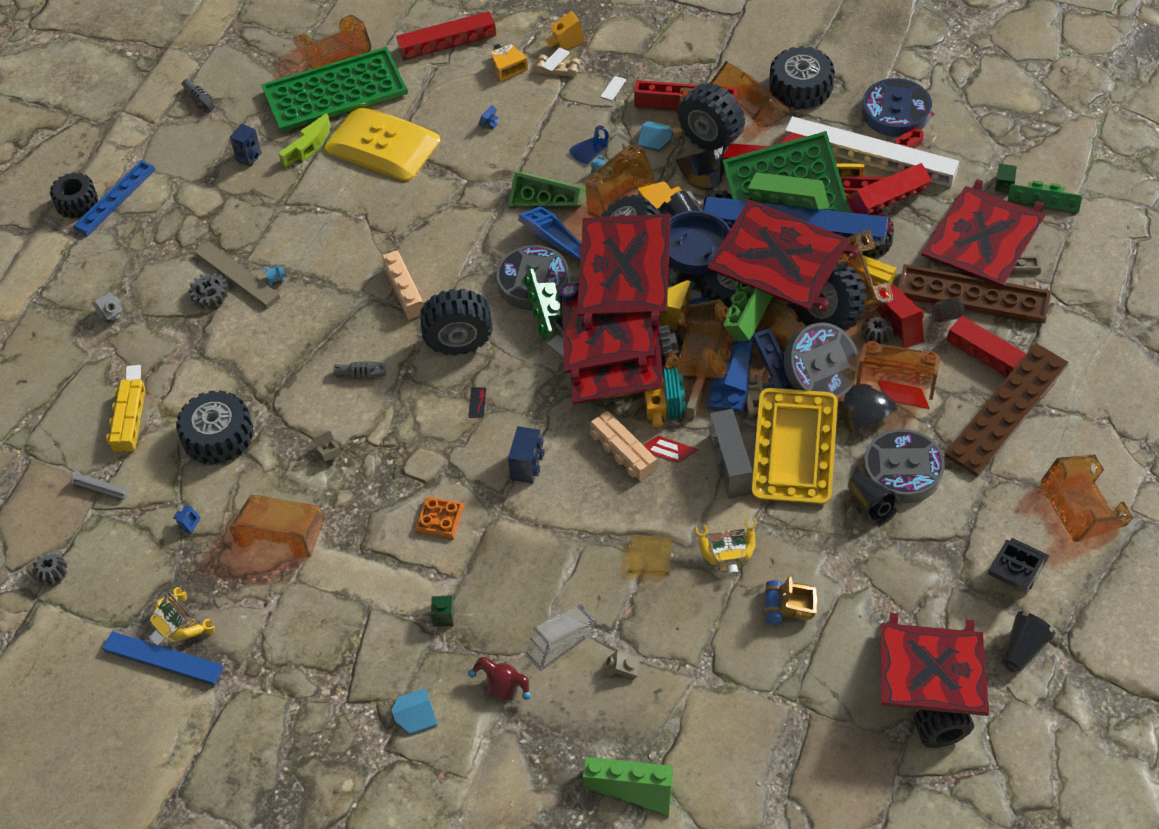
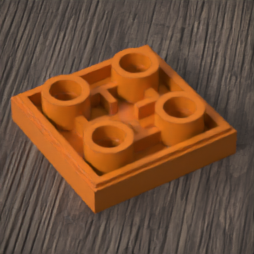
(439, 517)

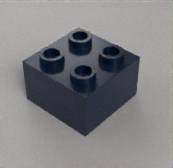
(526, 454)

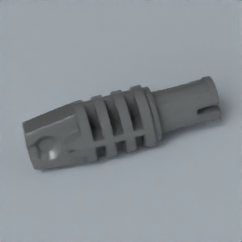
(198, 94)
(361, 369)

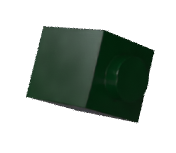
(1005, 176)
(442, 610)

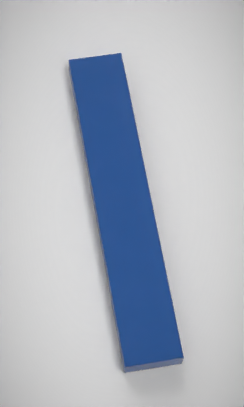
(114, 198)
(163, 658)

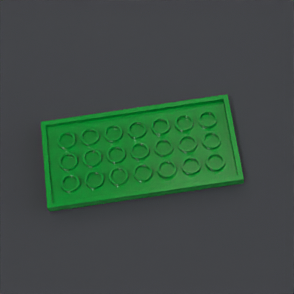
(334, 89)

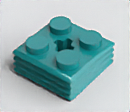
(674, 393)

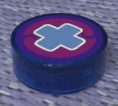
(569, 292)

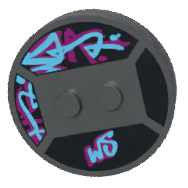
(547, 265)
(821, 359)
(905, 463)

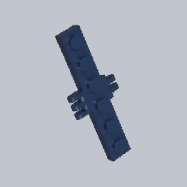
(773, 360)

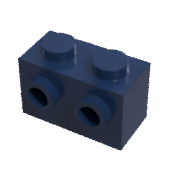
(245, 145)

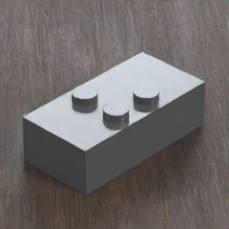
(730, 454)

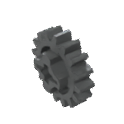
(208, 290)
(667, 342)

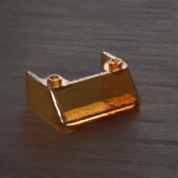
(752, 95)
(899, 361)

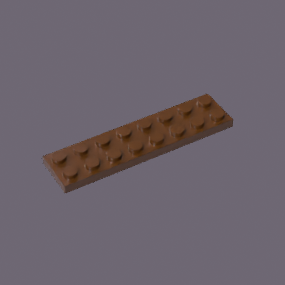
(975, 293)
(1006, 409)

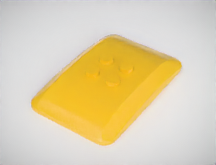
(383, 143)
(795, 446)

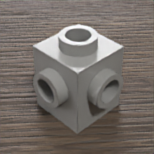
(102, 304)

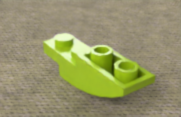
(309, 142)

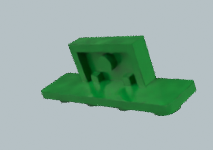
(1050, 195)
(544, 302)

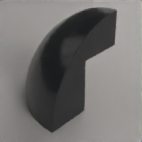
(703, 168)
(865, 406)

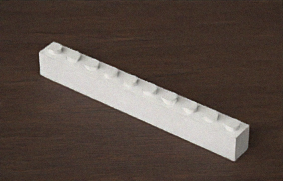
(878, 152)

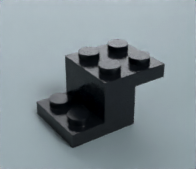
(1018, 564)

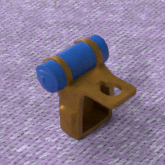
(789, 601)

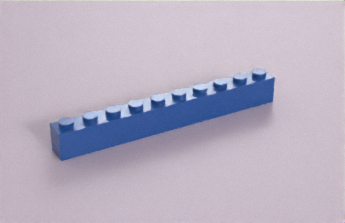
(838, 222)

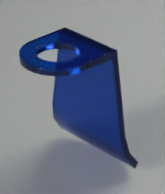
(590, 148)

